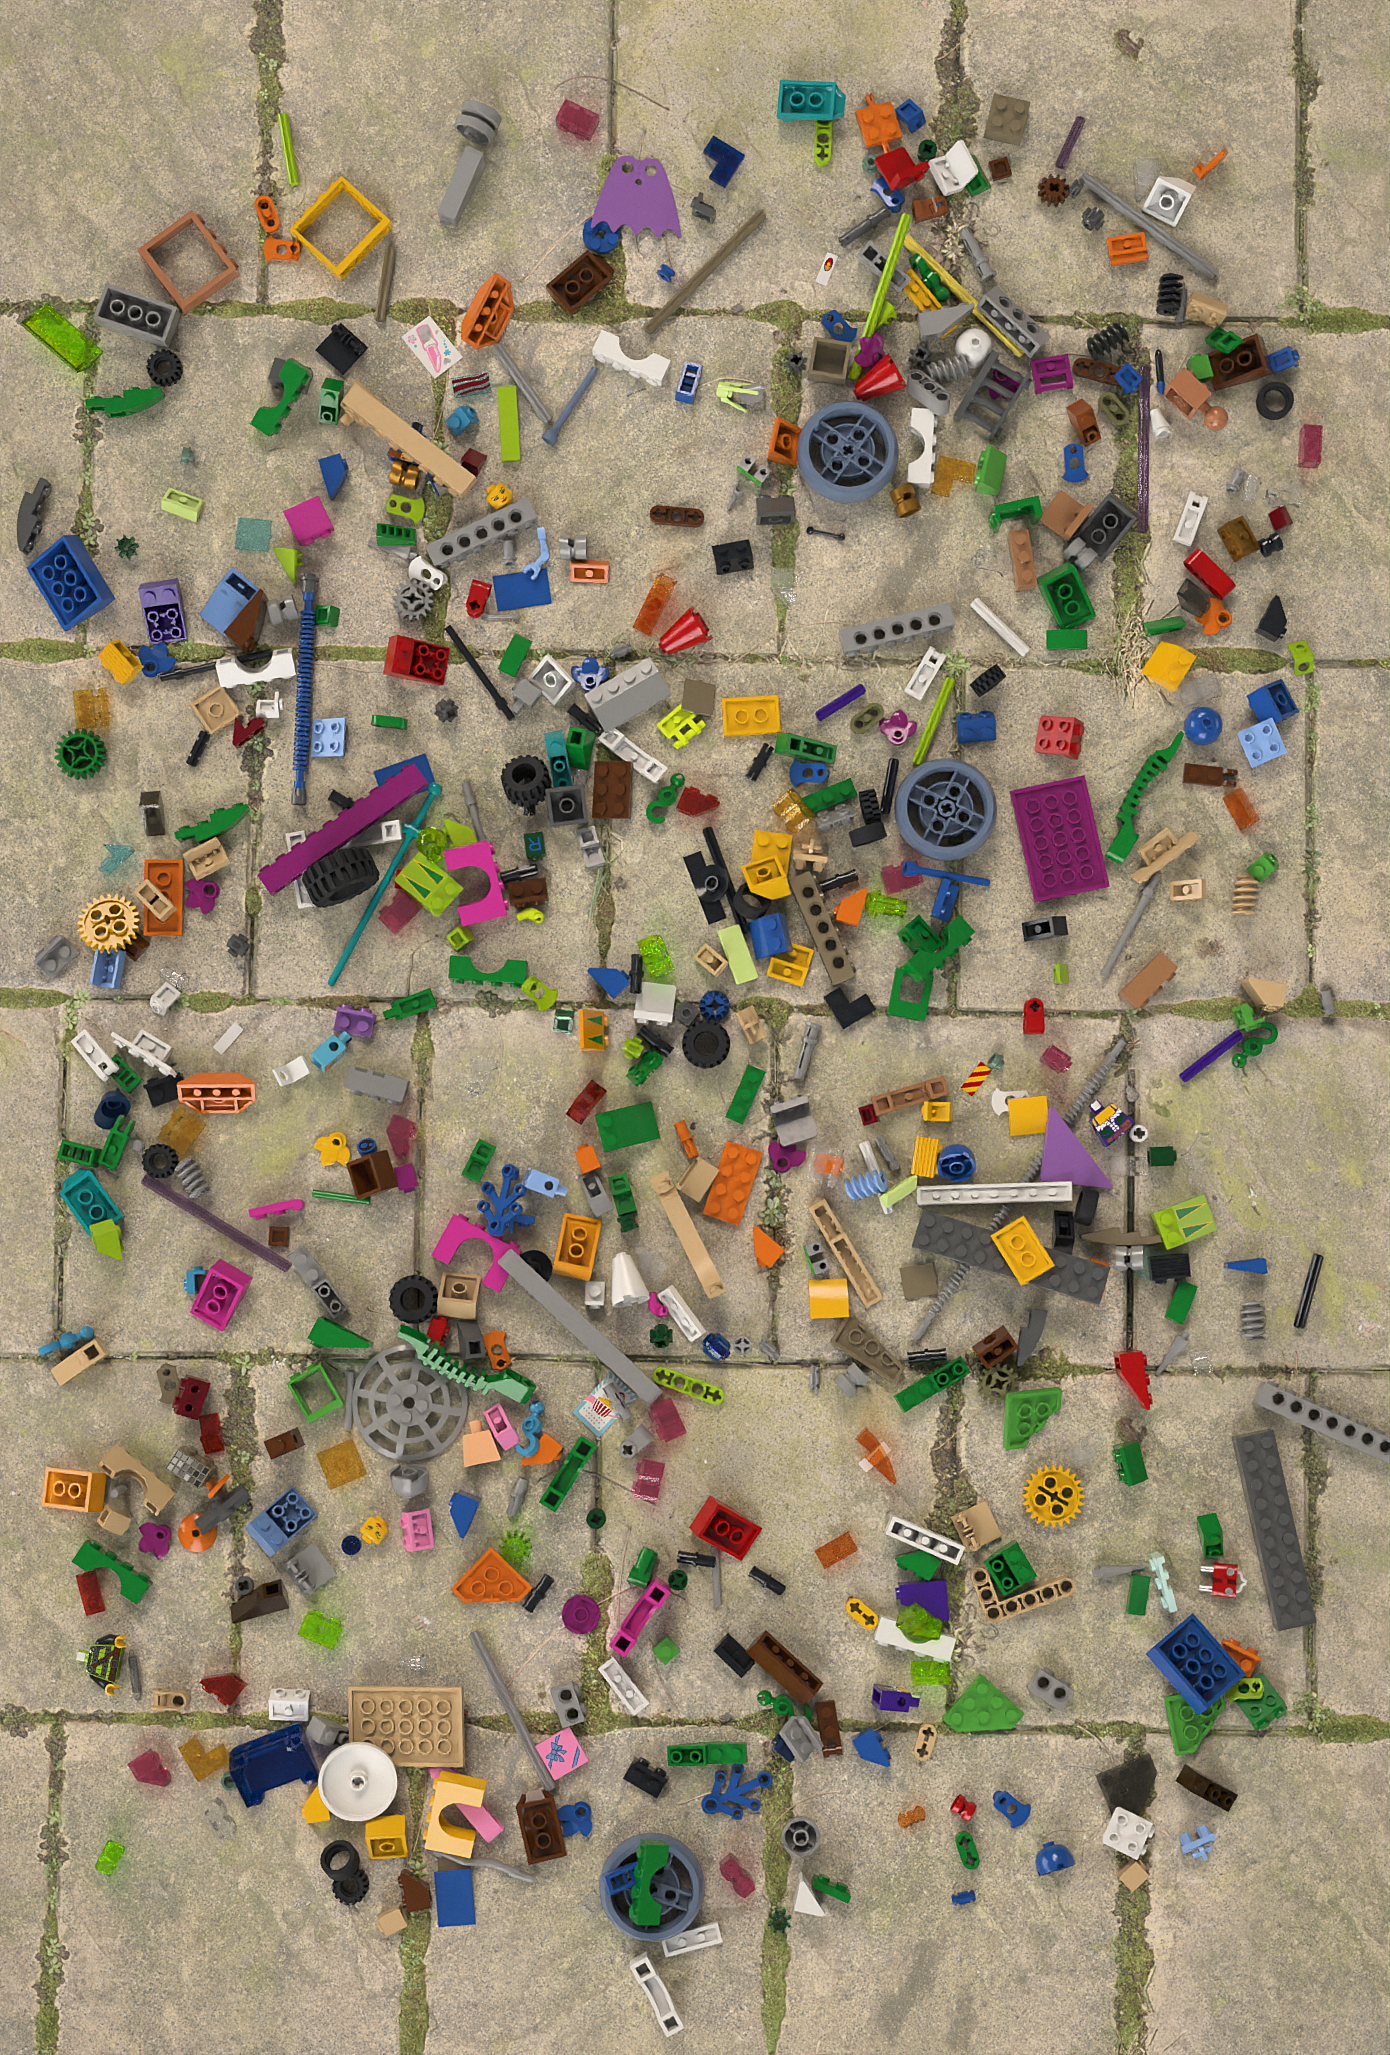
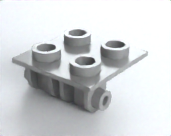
(840, 813)
(309, 1569)

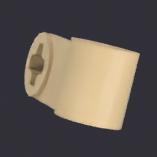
(166, 1699)

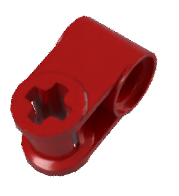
(478, 595)
(1033, 1021)

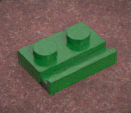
(839, 1891)

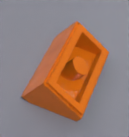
(589, 571)

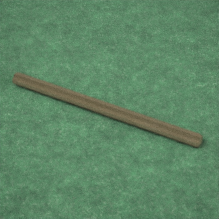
(705, 271)

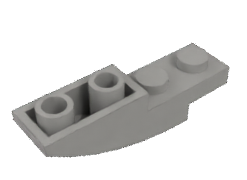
(318, 1281)

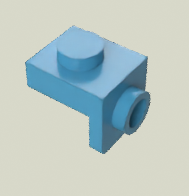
(462, 419)
(191, 1282)

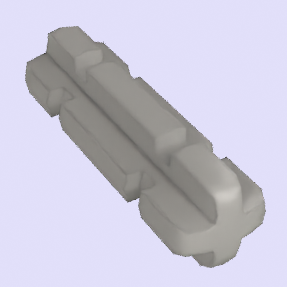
(887, 1153)

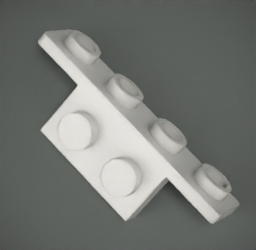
(150, 1048)

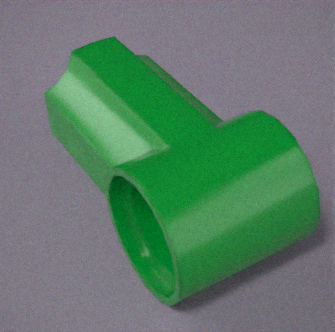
(641, 1571)

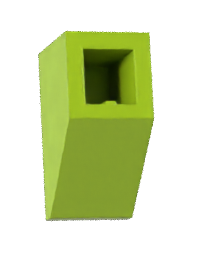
(459, 833)
(106, 1239)

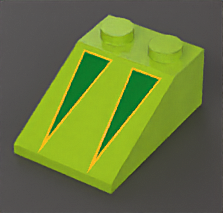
(428, 884)
(1183, 1222)

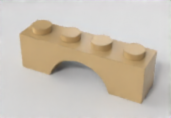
(120, 1463)

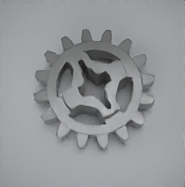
(405, 599)

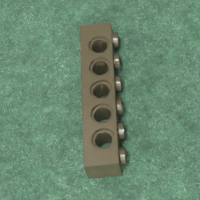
(836, 975)

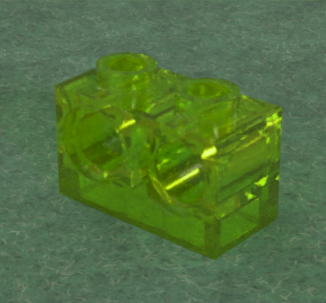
(655, 956)

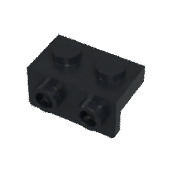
(733, 557)

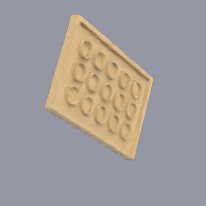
(410, 1723)

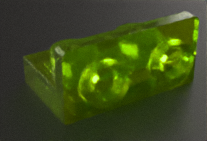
(930, 1673)

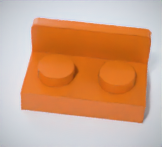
(1243, 1657)

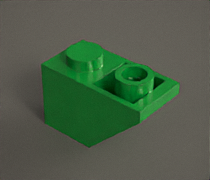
(330, 398)
(580, 747)
(1210, 1535)
(920, 1562)

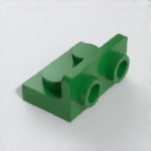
(919, 935)

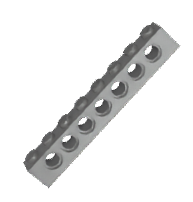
(1264, 1398)

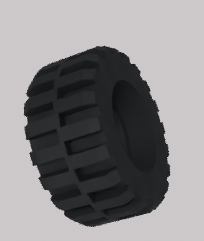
(340, 876)

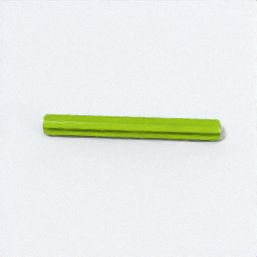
(933, 721)

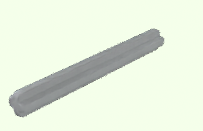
(522, 382)

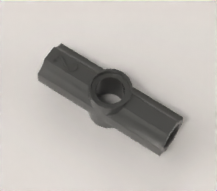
(222, 1508)

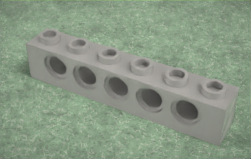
(487, 524)
(941, 612)

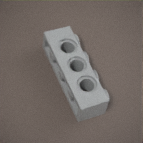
(1013, 321)

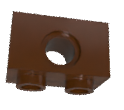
(995, 1347)

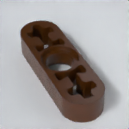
(1106, 367)
(662, 521)

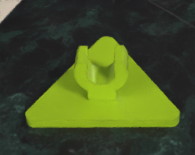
(886, 312)
(290, 560)

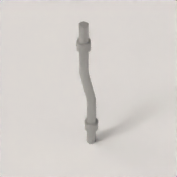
(515, 1872)

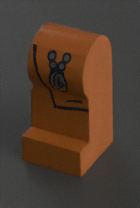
(929, 208)

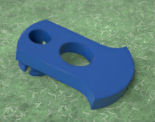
(892, 202)
(848, 332)
(1079, 473)
(797, 770)
(1021, 1813)

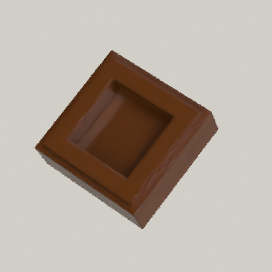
(1000, 168)
(278, 1236)

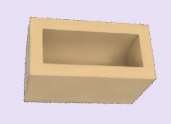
(697, 1179)

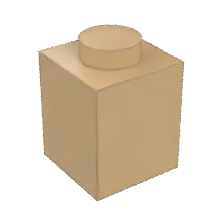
(114, 1520)
(1133, 1874)
(392, 1920)

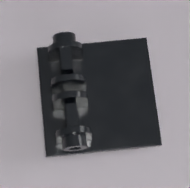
(341, 348)

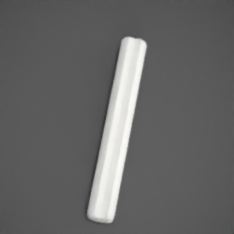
(1000, 627)
(872, 1165)

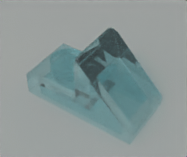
(120, 854)

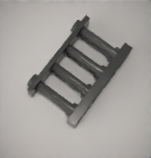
(984, 380)

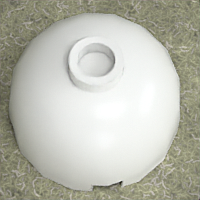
(975, 346)

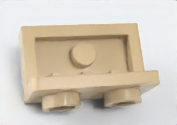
(206, 858)

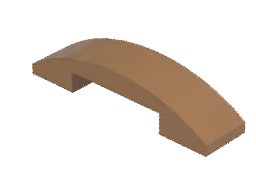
(909, 1095)

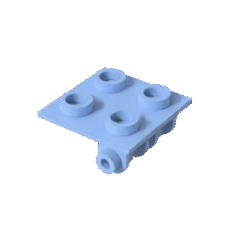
(328, 737)
(1262, 742)

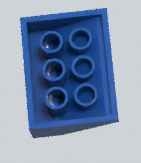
(70, 582)
(1195, 1664)

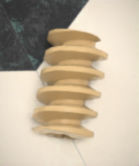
(1245, 895)

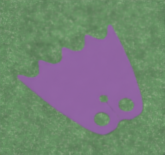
(637, 205)

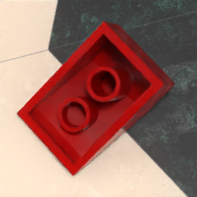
(725, 1528)

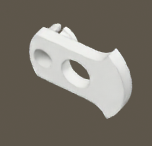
(416, 571)
(998, 1099)

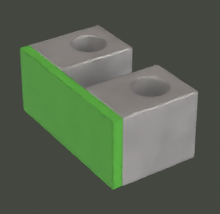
(745, 468)
(809, 1252)

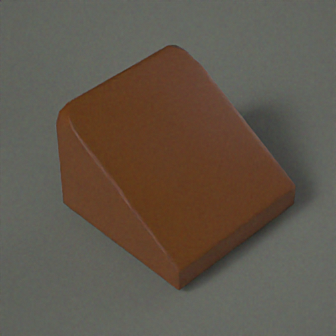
(137, 947)

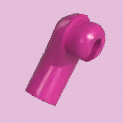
(655, 1307)

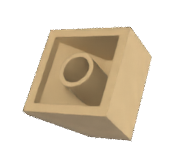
(1265, 993)
(458, 1295)

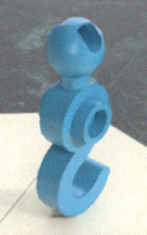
(68, 1341)
(532, 1427)

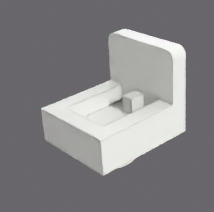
(270, 708)

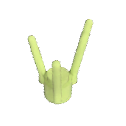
(726, 390)

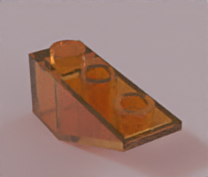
(655, 603)

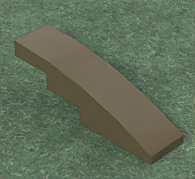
(1114, 1237)

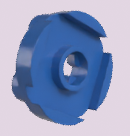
(595, 243)

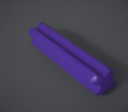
(840, 702)

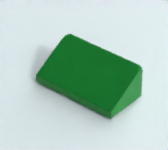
(979, 182)
(1163, 626)
(1137, 1594)

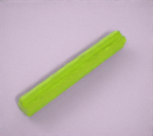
(288, 149)

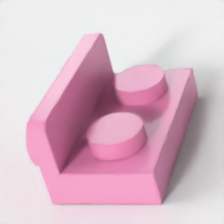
(417, 1530)

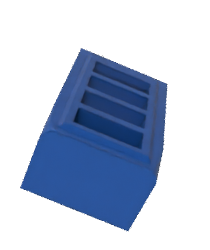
(686, 394)
(1255, 1265)
(614, 1874)

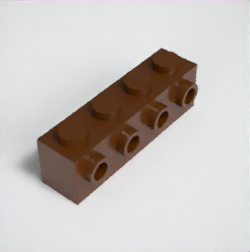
(784, 1667)

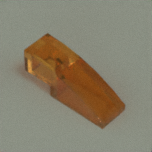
(876, 1454)

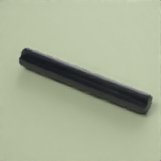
(1308, 1291)

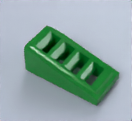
(391, 535)
(134, 1084)
(91, 1156)

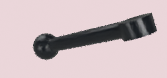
(810, 530)

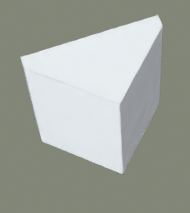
(552, 679)
(805, 1898)

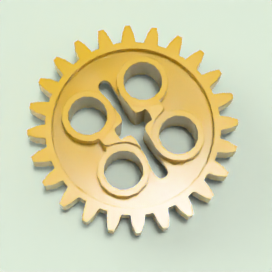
(112, 937)
(1044, 1510)

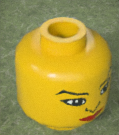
(499, 496)
(374, 1530)

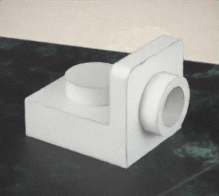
(164, 998)
(595, 1294)

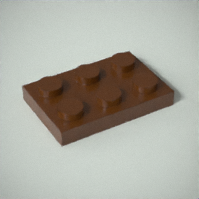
(612, 790)

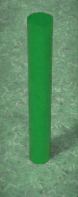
(339, 1197)

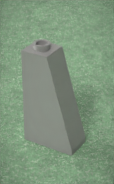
(462, 186)

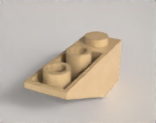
(80, 1361)

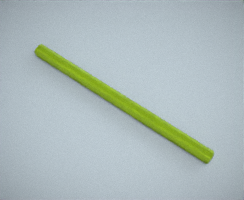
(882, 288)

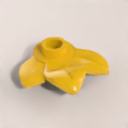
(331, 1151)

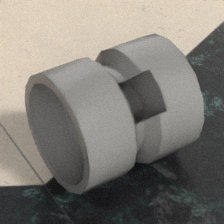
(573, 547)
(1079, 554)
(282, 609)
(1136, 1257)
(851, 1380)

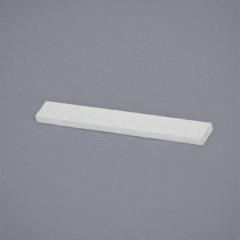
(994, 1193)

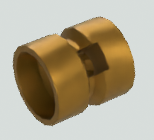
(405, 475)
(904, 499)

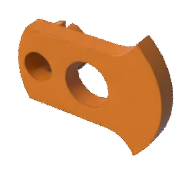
(1201, 170)
(271, 245)
(491, 1339)
(213, 1485)

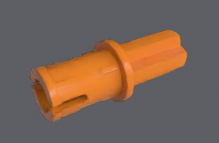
(686, 1139)

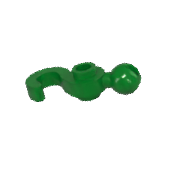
(929, 277)
(667, 796)
(1254, 1045)
(781, 1704)

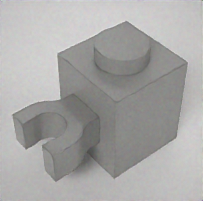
(525, 694)

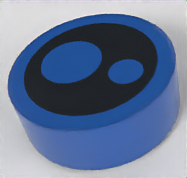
(367, 1146)

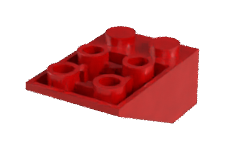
(416, 660)
(1131, 1369)

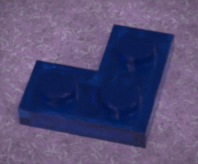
(728, 160)

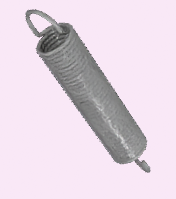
(1181, 312)
(134, 1674)

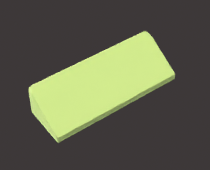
(737, 954)

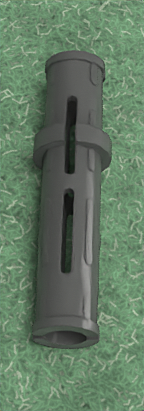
(870, 222)

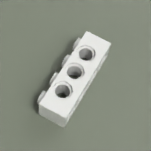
(924, 1539)

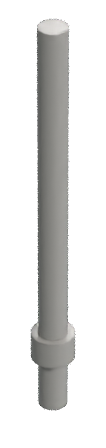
(471, 802)
(1147, 894)

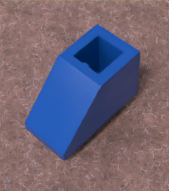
(869, 1747)

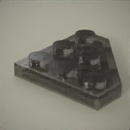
(1128, 1784)

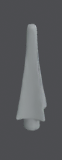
(402, 552)
(1177, 1345)
(1108, 1571)

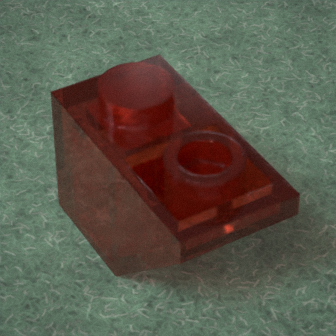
(696, 804)
(586, 1102)
(225, 1686)

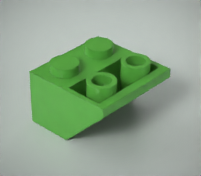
(991, 471)

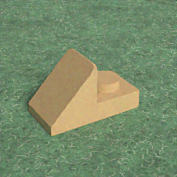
(1188, 890)
(711, 960)

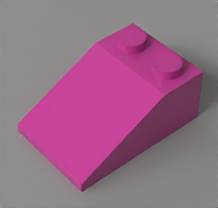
(309, 521)
(221, 1294)

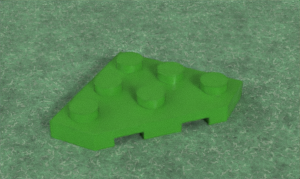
(1027, 1414)
(982, 1709)
(1186, 1725)

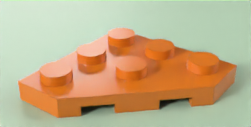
(491, 1581)

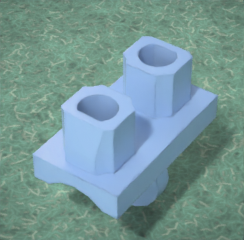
(1190, 1845)

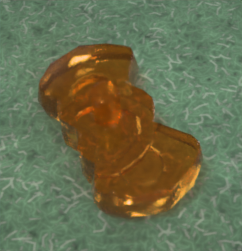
(911, 1817)

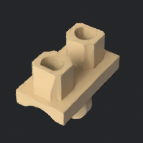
(818, 858)
(751, 1024)

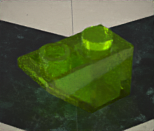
(918, 1623)

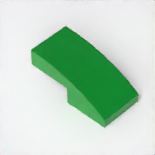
(1223, 340)
(1066, 639)
(515, 655)
(478, 1161)
(622, 1194)
(1180, 1302)

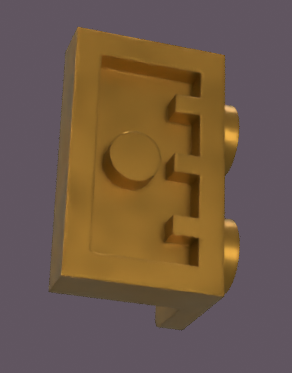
(1238, 538)

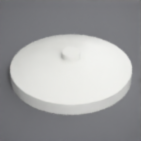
(357, 1781)

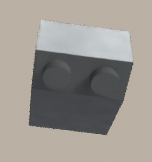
(1107, 526)

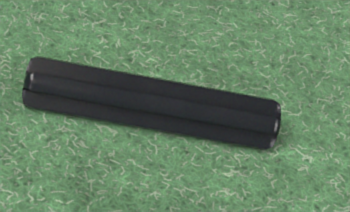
(889, 786)

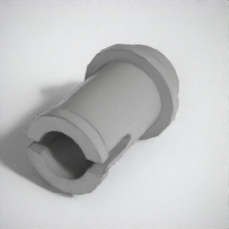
(1235, 481)
(508, 553)
(1327, 1003)

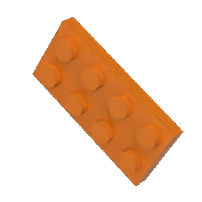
(169, 879)
(732, 1183)

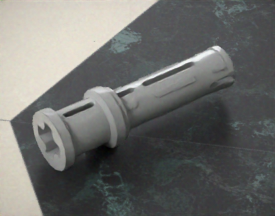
(981, 262)
(809, 1041)

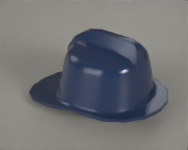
(111, 1106)

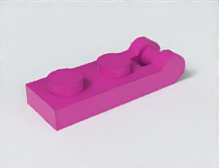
(277, 1209)

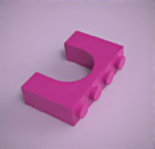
(479, 855)
(460, 1230)
(648, 1602)

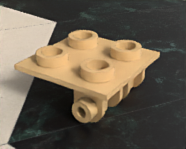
(976, 1526)

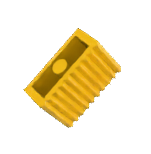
(120, 662)
(925, 1157)

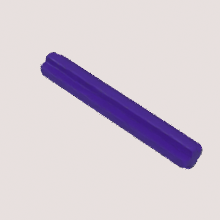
(1210, 1056)

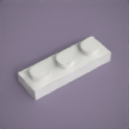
(681, 1313)
(623, 1685)
(693, 1939)

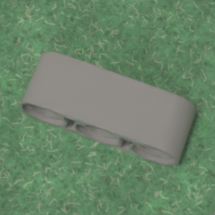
(928, 392)

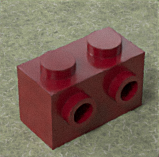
(191, 1396)

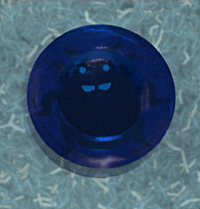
(351, 1545)

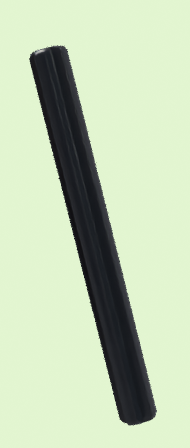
(719, 860)

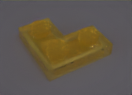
(949, 470)
(203, 1763)

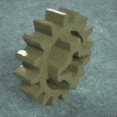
(994, 1375)

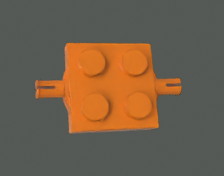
(878, 124)

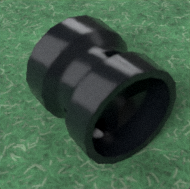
(1270, 544)

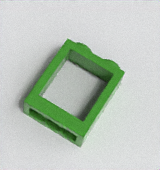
(311, 1417)

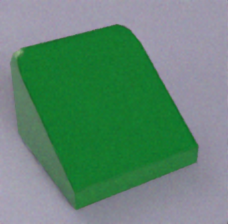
(327, 615)

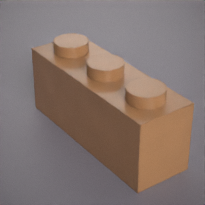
(1022, 560)
(1148, 981)

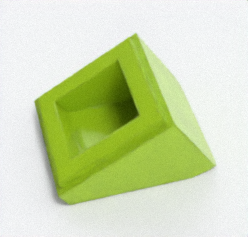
(460, 937)
(1061, 973)

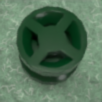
(927, 155)
(627, 1222)
(595, 1515)
(675, 1582)

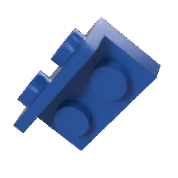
(944, 900)

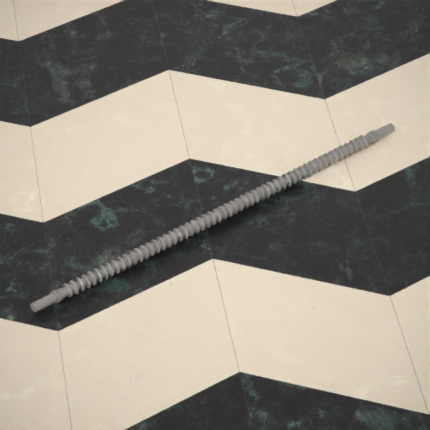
(1110, 1059)

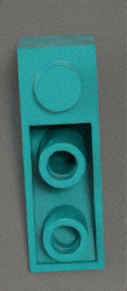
(558, 758)

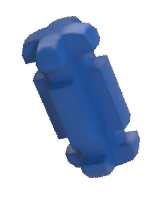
(963, 1897)

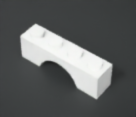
(652, 368)
(922, 424)
(233, 672)
(888, 1633)
(658, 1994)

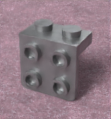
(793, 1120)

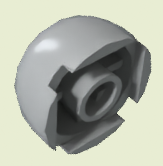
(409, 1480)
(800, 1836)

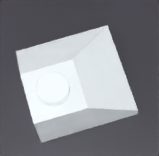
(1168, 199)

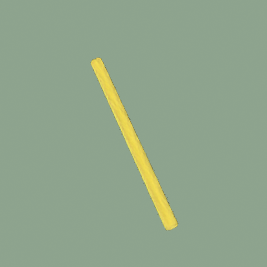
(959, 292)

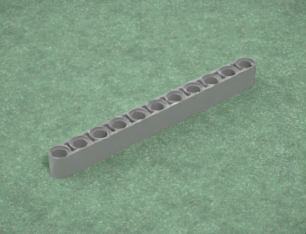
(580, 1326)

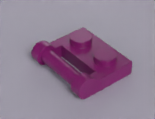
(1048, 368)

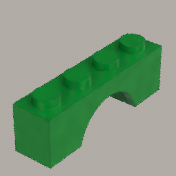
(293, 376)
(954, 935)
(512, 973)
(568, 1473)
(133, 1584)
(651, 1857)

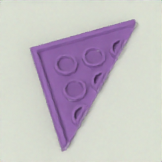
(1066, 1158)

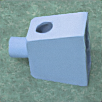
(535, 1180)

